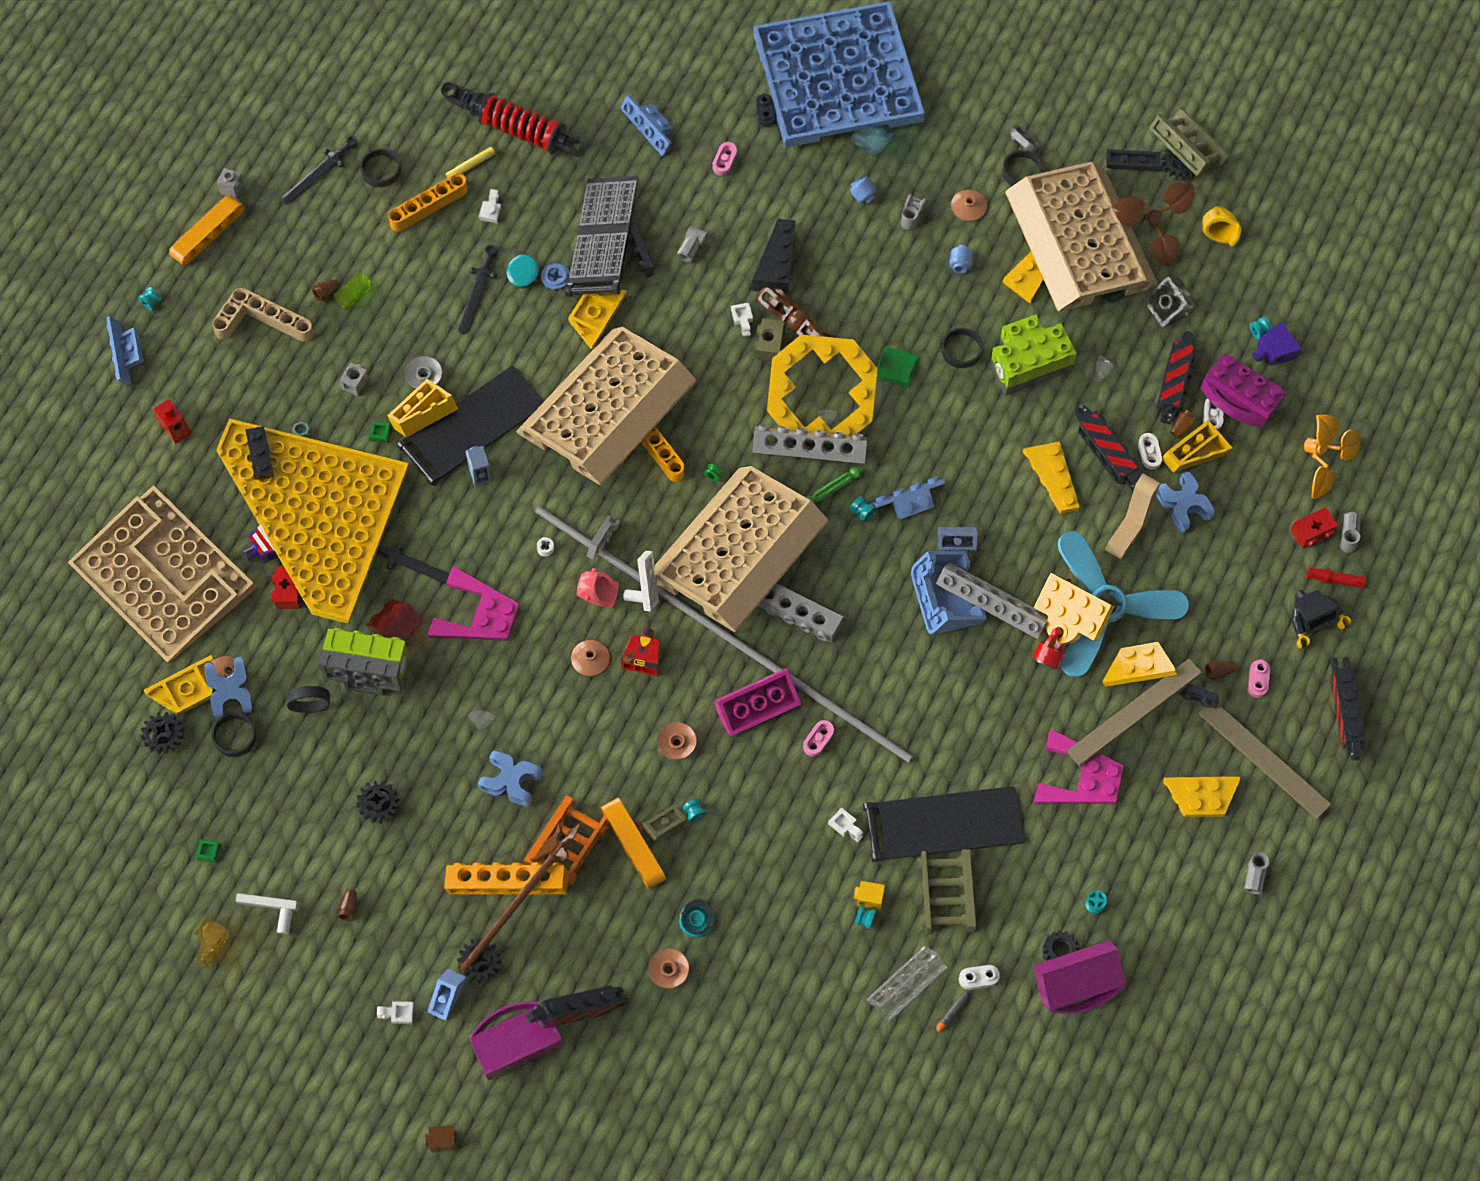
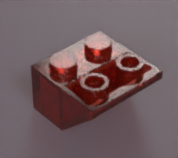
(394, 620)

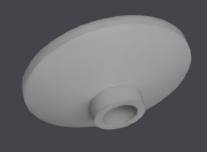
(422, 366)

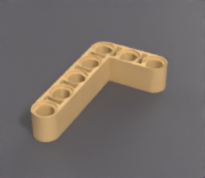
(262, 314)
(1136, 517)

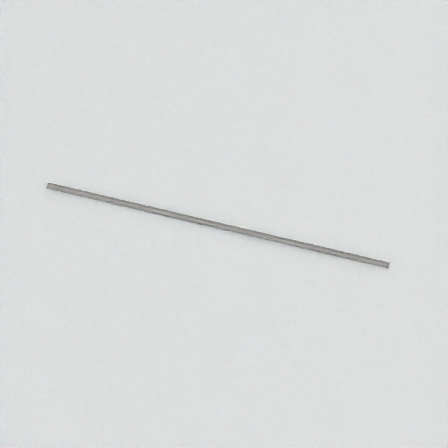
(730, 638)

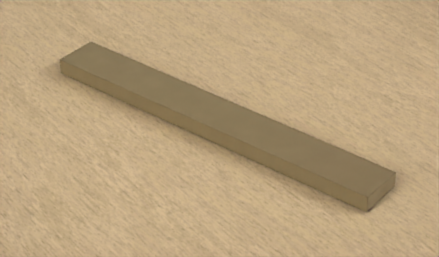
(1133, 713)
(1266, 760)

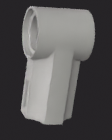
(693, 241)
(1350, 531)
(1256, 874)

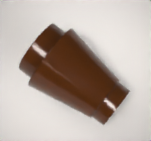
(325, 289)
(1183, 422)
(1218, 669)
(348, 906)

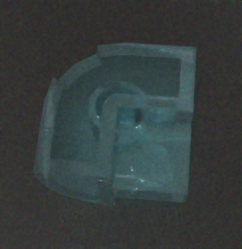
(872, 138)

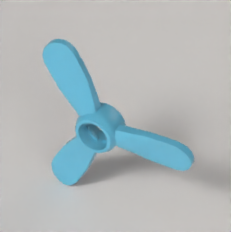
(1148, 605)

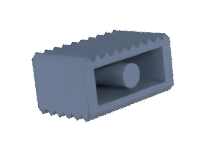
(478, 465)
(957, 538)

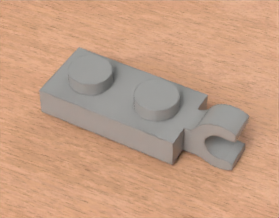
(603, 534)

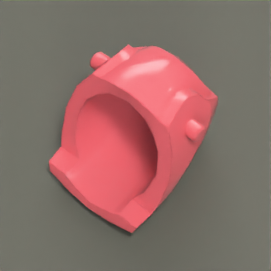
(598, 588)

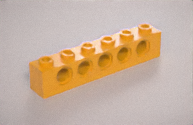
(495, 885)

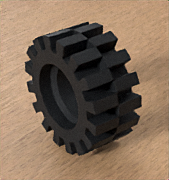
(1056, 938)

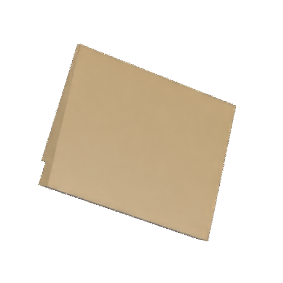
(161, 574)

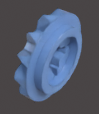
(550, 272)

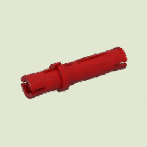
(1335, 577)

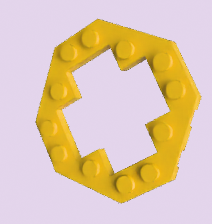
(826, 349)

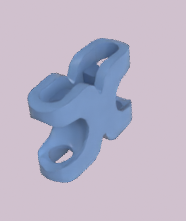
(1185, 502)
(228, 687)
(510, 778)

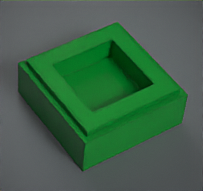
(379, 432)
(208, 851)

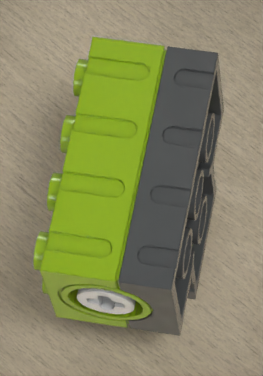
(1031, 354)
(364, 661)

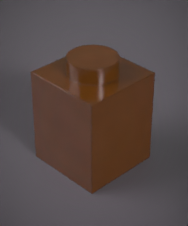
(441, 1139)

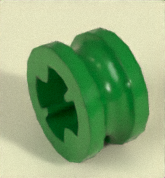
(713, 472)

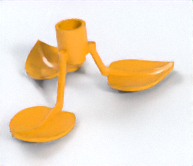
(1327, 429)

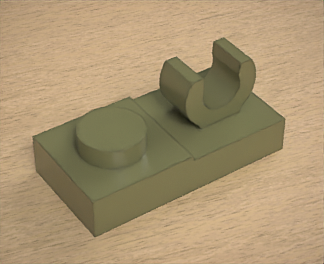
(664, 822)

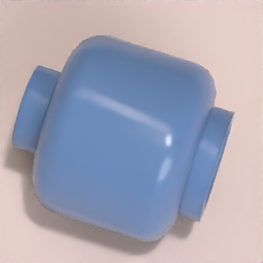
(863, 190)
(961, 259)

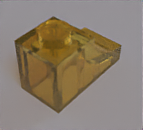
(211, 939)

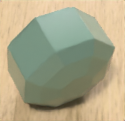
(301, 429)

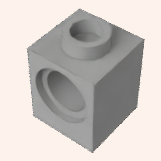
(230, 183)
(354, 385)

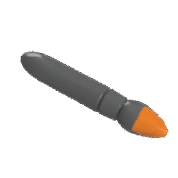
(943, 1023)

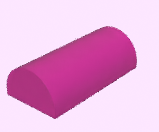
(757, 702)

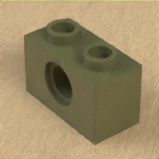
(772, 330)

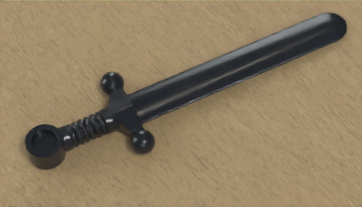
(333, 157)
(482, 274)
(413, 564)

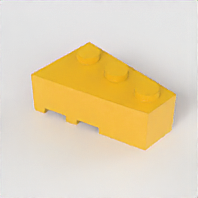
(421, 408)
(1197, 448)

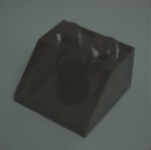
(1170, 301)

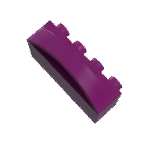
(1242, 392)
(1079, 977)
(512, 1040)

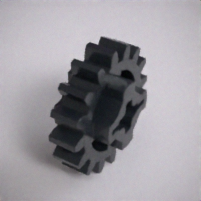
(1175, 166)
(161, 725)
(385, 801)
(487, 964)

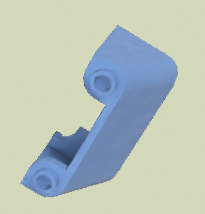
(940, 607)

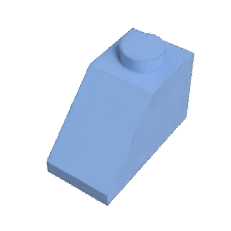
(446, 994)

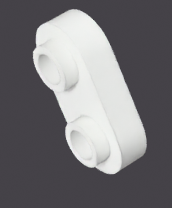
(1213, 415)
(1150, 452)
(979, 976)

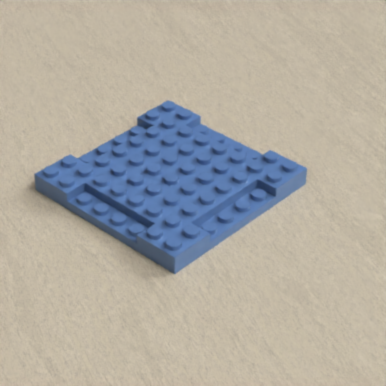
(838, 73)

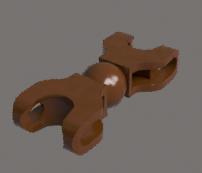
(786, 308)

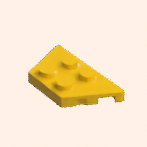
(594, 314)
(1139, 664)
(183, 689)
(1202, 794)

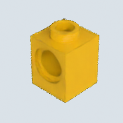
(869, 895)

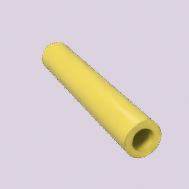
(474, 161)

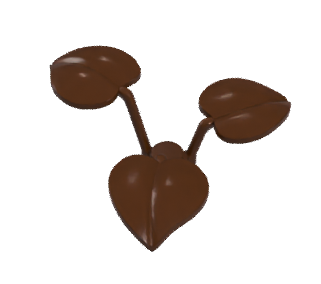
(1129, 211)

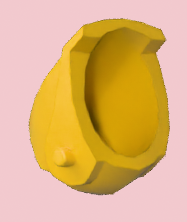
(1221, 226)

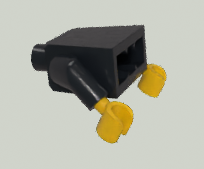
(1314, 612)

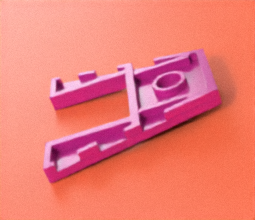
(492, 618)
(1097, 782)

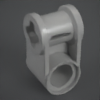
(913, 209)

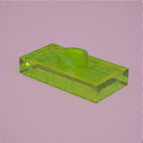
(352, 290)

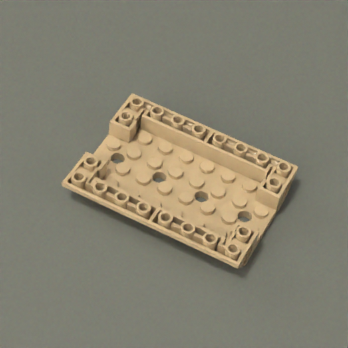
(1062, 239)
(622, 412)
(755, 555)

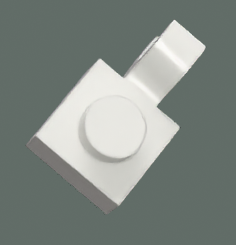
(490, 210)
(742, 315)
(844, 823)
(399, 1012)

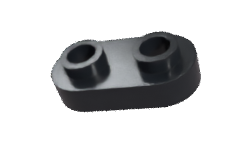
(765, 108)

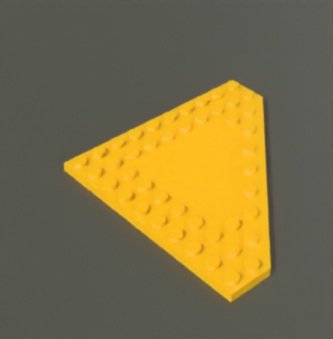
(318, 511)

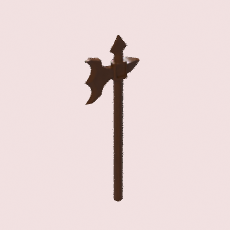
(556, 851)

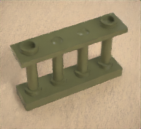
(1183, 148)
(965, 900)

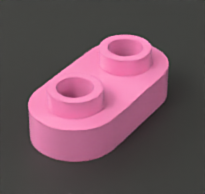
(724, 160)
(1258, 677)
(818, 739)

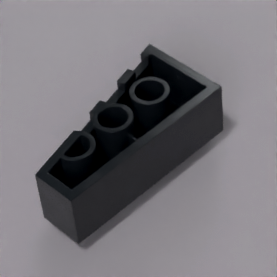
(776, 260)

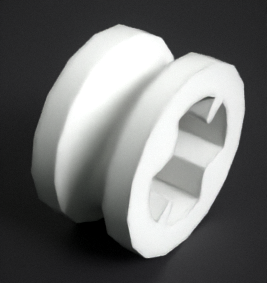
(545, 553)

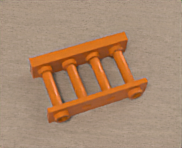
(568, 809)

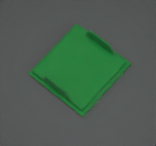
(897, 366)

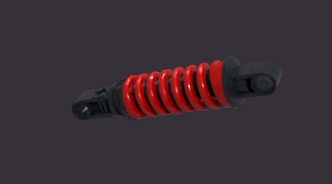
(514, 121)

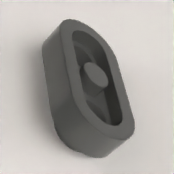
(1024, 138)

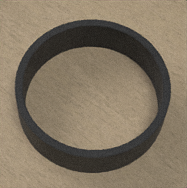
(380, 152)
(1019, 153)
(961, 331)
(308, 692)
(230, 716)

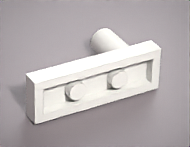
(648, 593)
(286, 907)

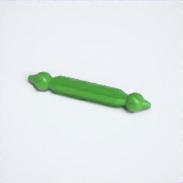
(835, 485)

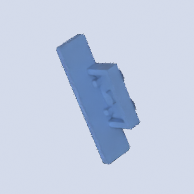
(649, 122)
(125, 349)
(912, 500)

